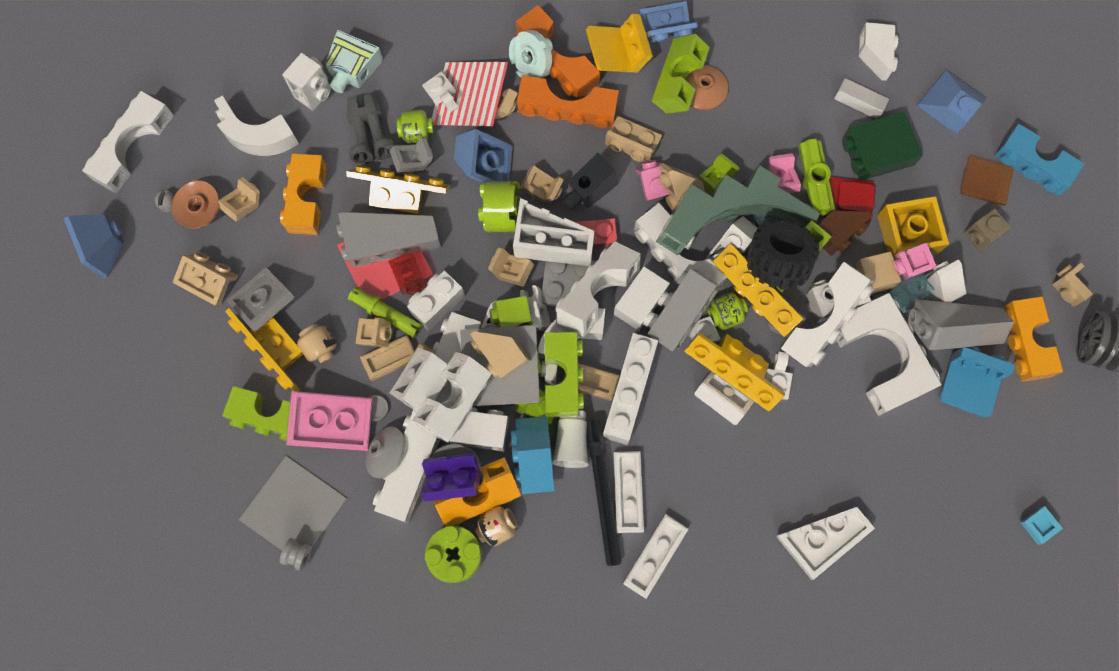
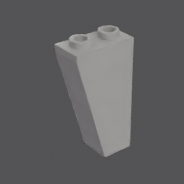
(383, 237)
(958, 325)

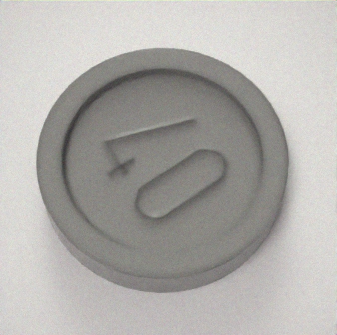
(379, 408)

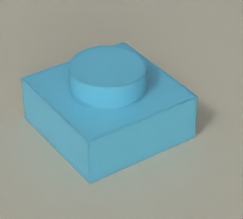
(1041, 525)

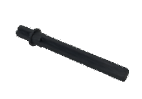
(603, 492)

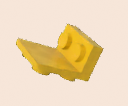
(620, 48)

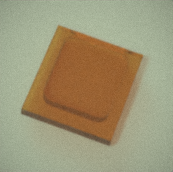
(986, 181)

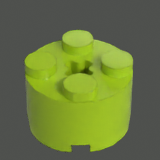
(499, 205)
(438, 555)

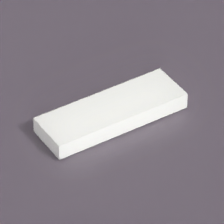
(628, 492)
(655, 556)

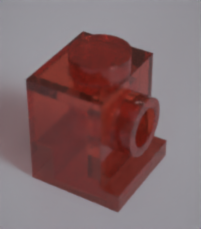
(405, 264)

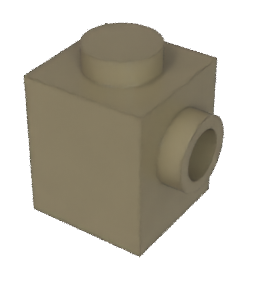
(987, 230)

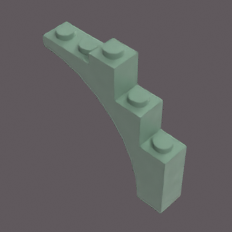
(728, 199)

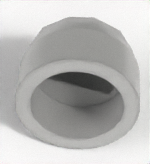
(167, 200)

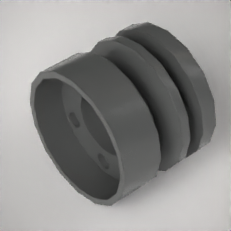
(1099, 341)

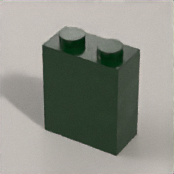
(881, 146)

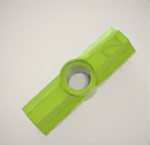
(814, 164)

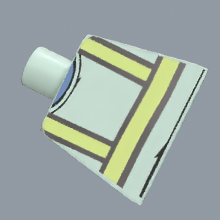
(351, 61)

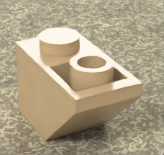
(676, 182)
(502, 352)

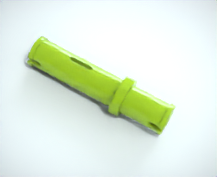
(376, 307)

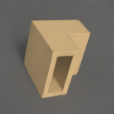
(880, 270)

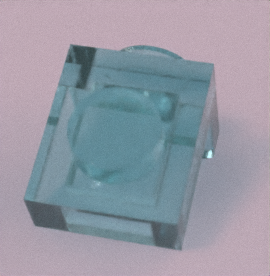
(910, 290)

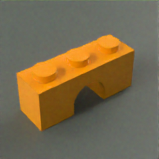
(303, 174)
(1031, 359)
(496, 489)

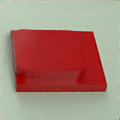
(852, 195)

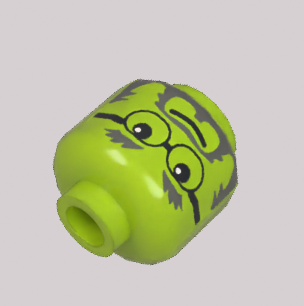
(414, 125)
(727, 311)

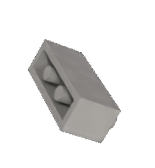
(683, 309)

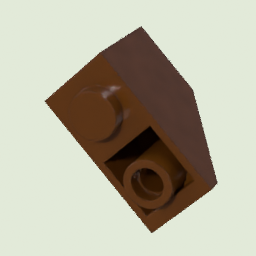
(842, 226)

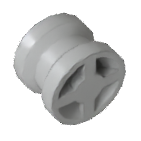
(295, 554)

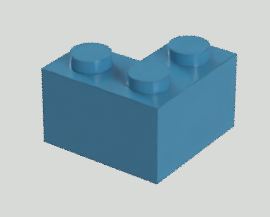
(533, 453)

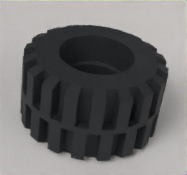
(782, 254)

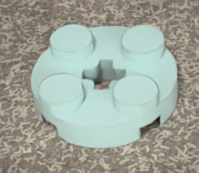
(540, 49)

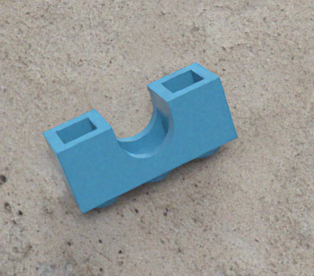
(1020, 153)

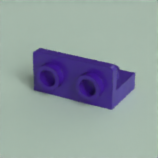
(450, 477)

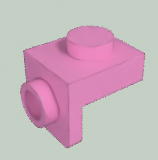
(784, 168)
(650, 181)
(914, 261)

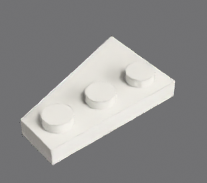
(826, 540)

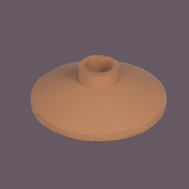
(708, 96)
(187, 201)

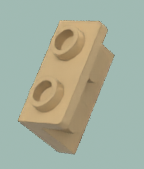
(632, 140)
(204, 277)

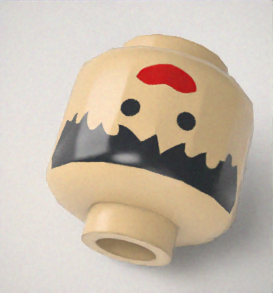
(316, 343)
(496, 526)

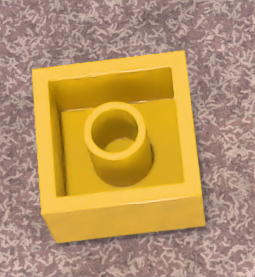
(913, 224)

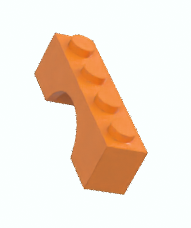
(575, 74)
(595, 109)

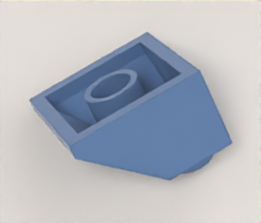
(951, 102)
(483, 156)
(95, 241)

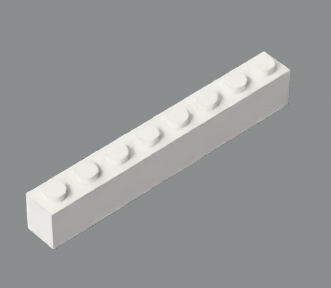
(406, 481)

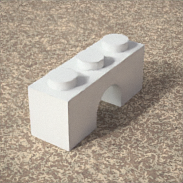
(467, 381)

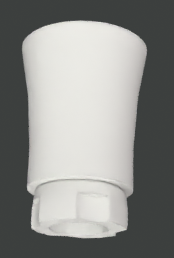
(571, 442)

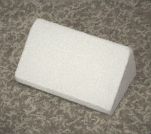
(861, 99)
(724, 398)

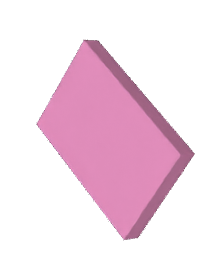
(329, 421)

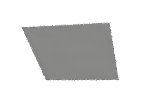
(522, 384)
(292, 506)

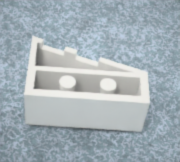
(551, 238)

